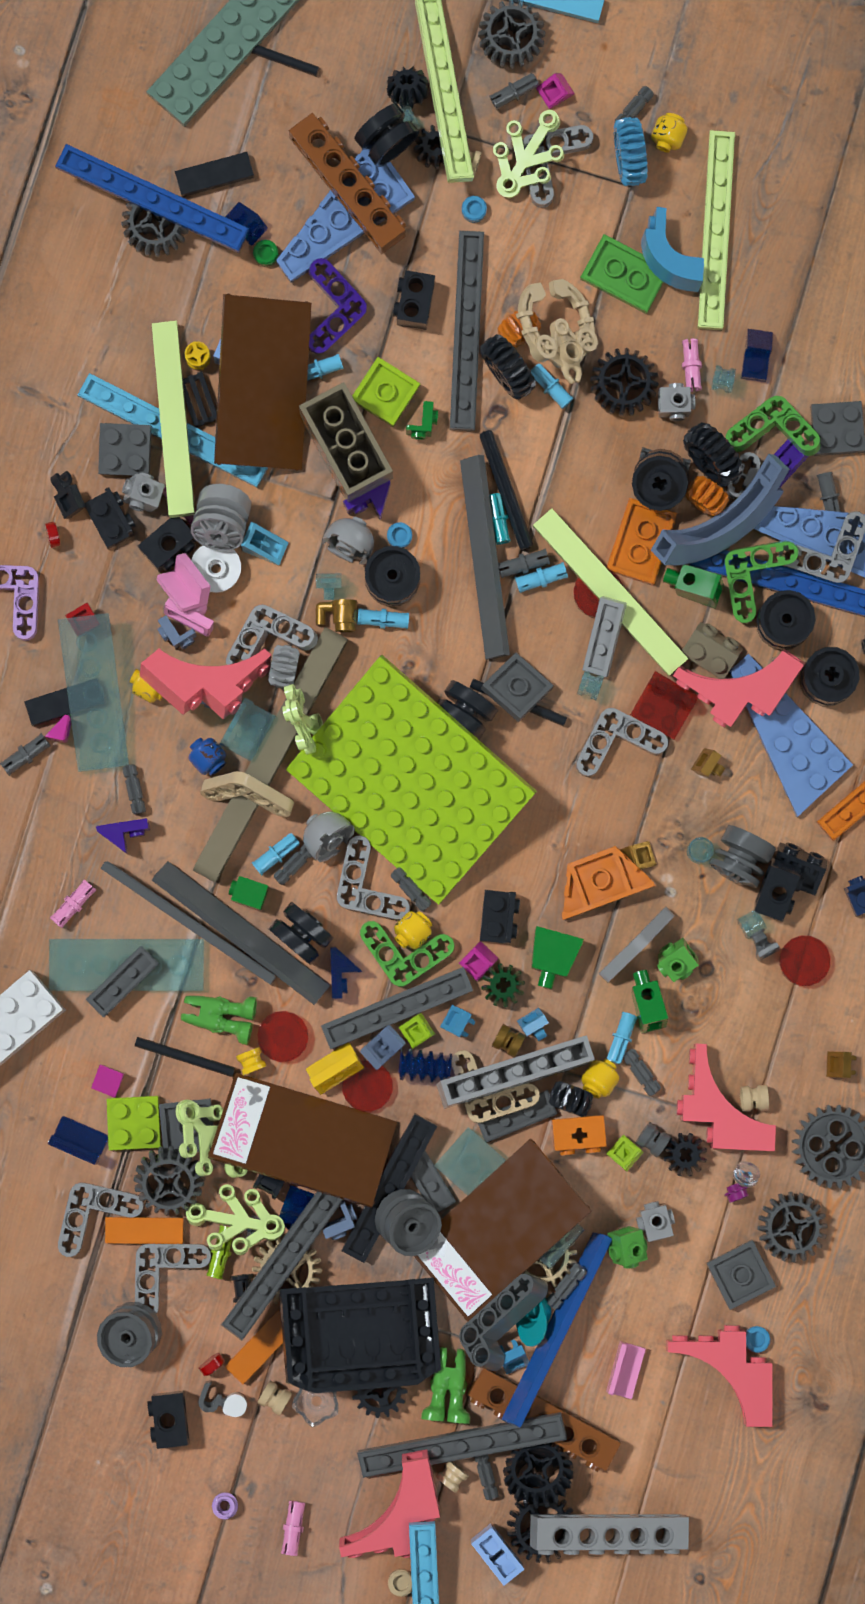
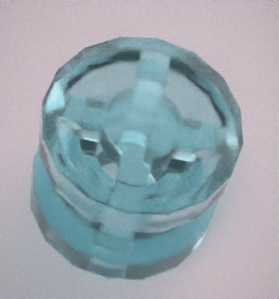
(723, 379)
(590, 685)
(702, 847)

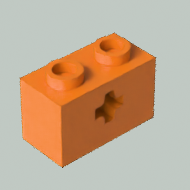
(591, 1125)

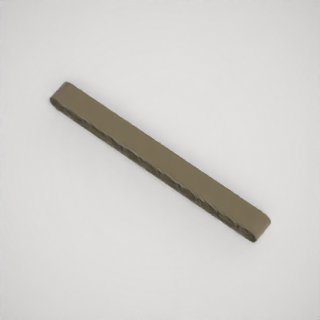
(269, 757)

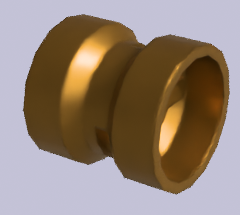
(503, 1038)

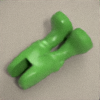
(212, 1014)
(453, 1380)

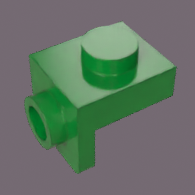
(429, 418)

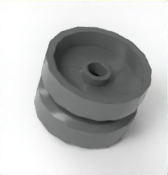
(408, 1222)
(129, 1334)

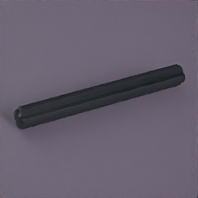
(506, 490)

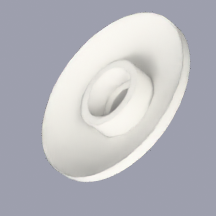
(230, 566)

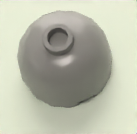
(349, 539)
(326, 833)

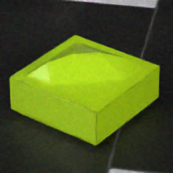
(416, 1030)
(625, 1153)

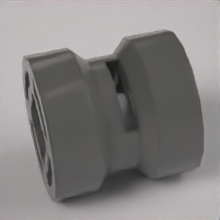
(647, 1138)

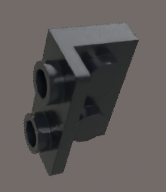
(109, 519)
(812, 865)
(498, 916)

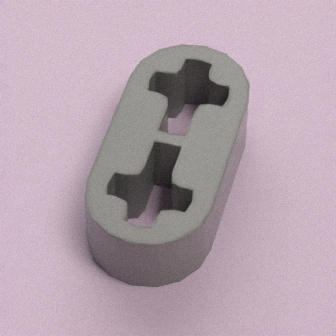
(748, 477)

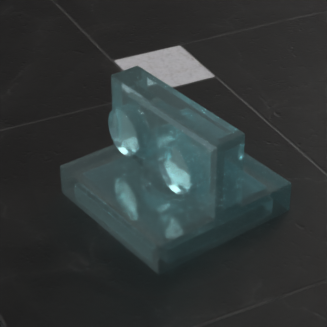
(247, 730)

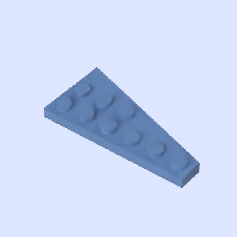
(332, 225)
(814, 530)
(796, 747)

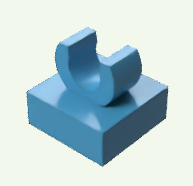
(456, 1021)
(533, 1024)
(514, 1358)

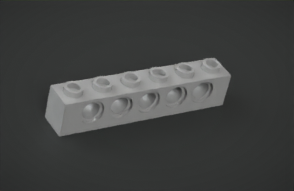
(515, 1072)
(545, 1525)

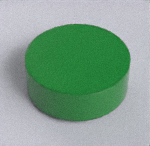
(265, 253)

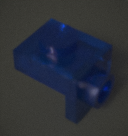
(245, 216)
(294, 1204)

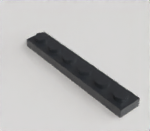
(392, 1179)

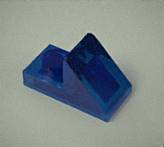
(756, 355)
(339, 965)

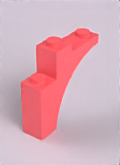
(189, 684)
(761, 689)
(728, 1126)
(728, 1355)
(413, 1502)

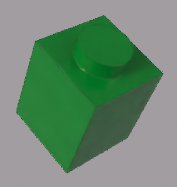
(248, 893)

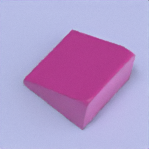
(555, 90)
(61, 730)
(478, 960)
(107, 1080)

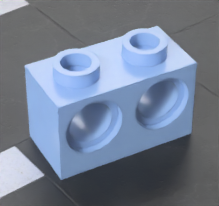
(497, 1554)

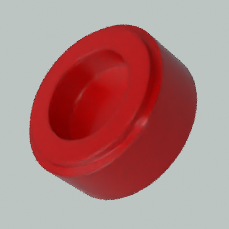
(52, 534)
(211, 1364)

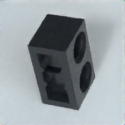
(418, 300)

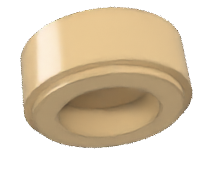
(400, 1582)

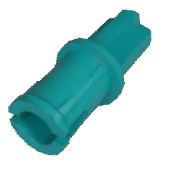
(499, 519)

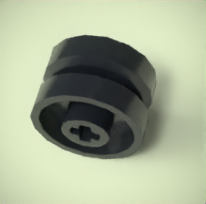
(386, 135)
(657, 494)
(389, 561)
(796, 609)
(841, 667)
(467, 707)
(303, 930)

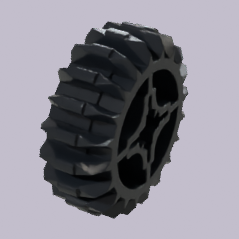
(507, 366)
(612, 382)
(713, 454)
(542, 1459)
(521, 1538)

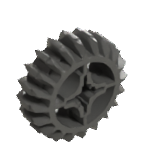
(529, 25)
(146, 227)
(157, 1197)
(813, 1219)

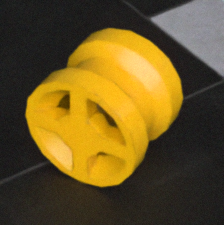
(196, 350)
(251, 1061)

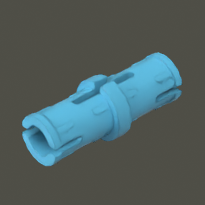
(541, 577)
(383, 618)

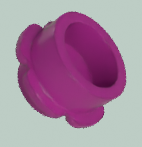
(736, 1192)

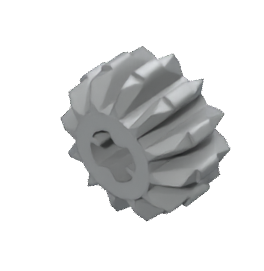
(283, 666)

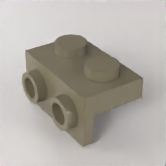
(712, 650)

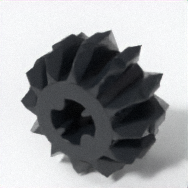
(407, 87)
(424, 146)
(571, 1099)
(694, 1154)

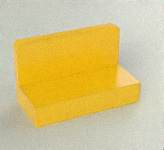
(334, 1068)

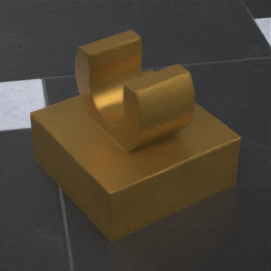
(707, 763)
(840, 1064)

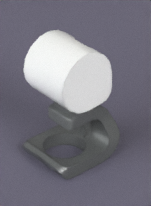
(232, 1405)

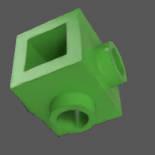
(677, 960)
(628, 1247)

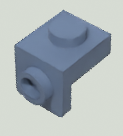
(168, 632)
(382, 1047)
(338, 1227)

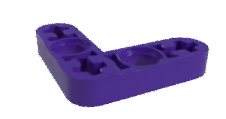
(341, 302)

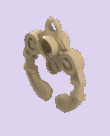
(563, 347)

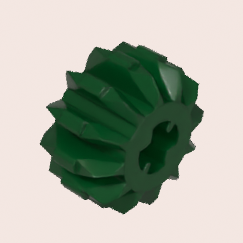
(509, 991)

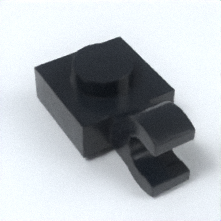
(68, 495)

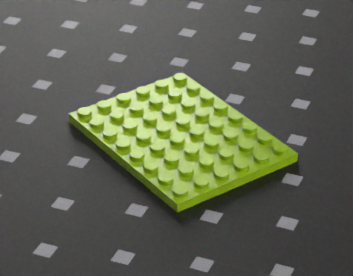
(411, 779)

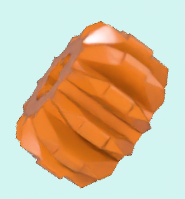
(511, 328)
(707, 496)

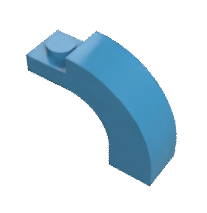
(667, 264)

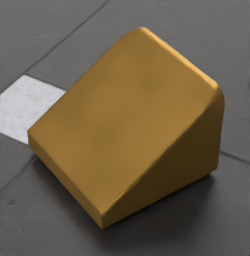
(640, 854)

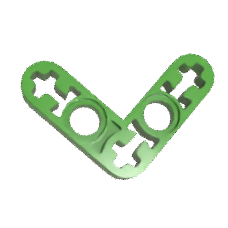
(779, 420)
(743, 572)
(397, 961)

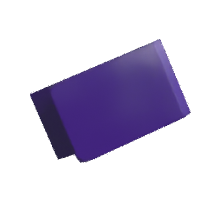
(376, 497)
(116, 831)

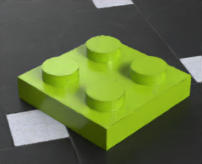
(385, 391)
(133, 1123)

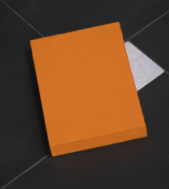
(635, 539)

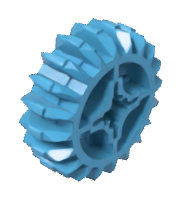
(630, 151)

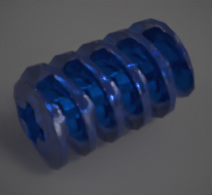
(424, 1066)

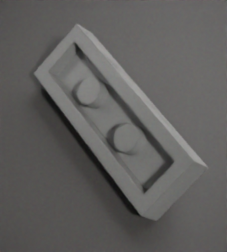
(604, 636)

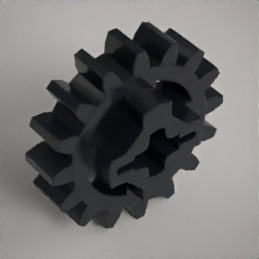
(384, 1405)

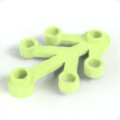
(525, 157)
(303, 724)
(205, 1136)
(238, 1222)

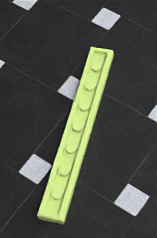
(444, 91)
(716, 229)
(173, 419)
(603, 583)

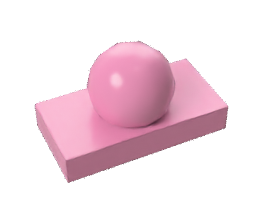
(191, 618)

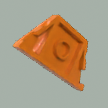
(601, 880)

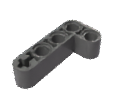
(483, 1331)

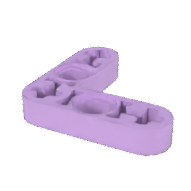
(20, 591)

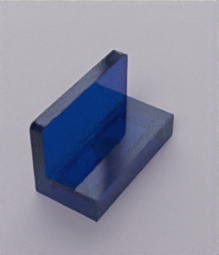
(79, 1140)

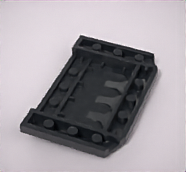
(360, 1335)

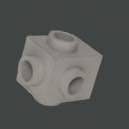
(669, 408)
(142, 492)
(660, 1230)

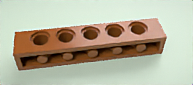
(382, 236)
(605, 1444)

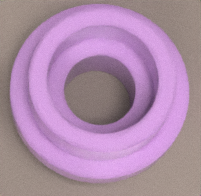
(218, 1511)

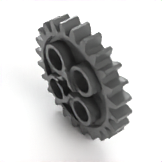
(819, 1127)

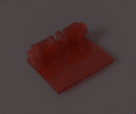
(664, 705)

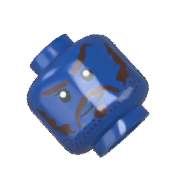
(207, 756)

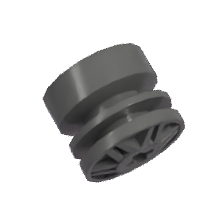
(742, 856)

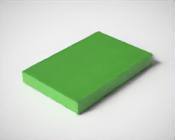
(622, 274)

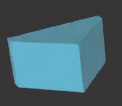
(264, 544)

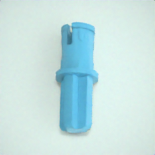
(324, 367)
(551, 386)
(276, 853)
(621, 1038)

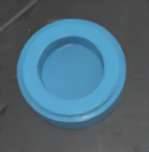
(474, 209)
(399, 535)
(757, 1339)

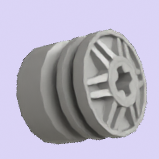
(221, 517)

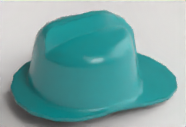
(534, 1324)

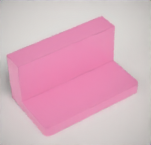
(185, 584)
(625, 1370)

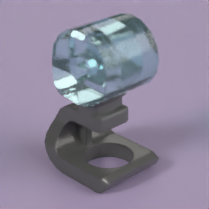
(753, 928)

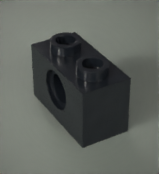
(172, 529)
(778, 875)
(174, 1404)

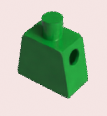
(704, 590)
(553, 954)
(650, 1012)

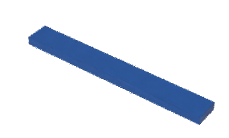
(152, 198)
(782, 578)
(555, 1334)

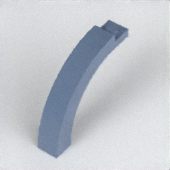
(730, 525)

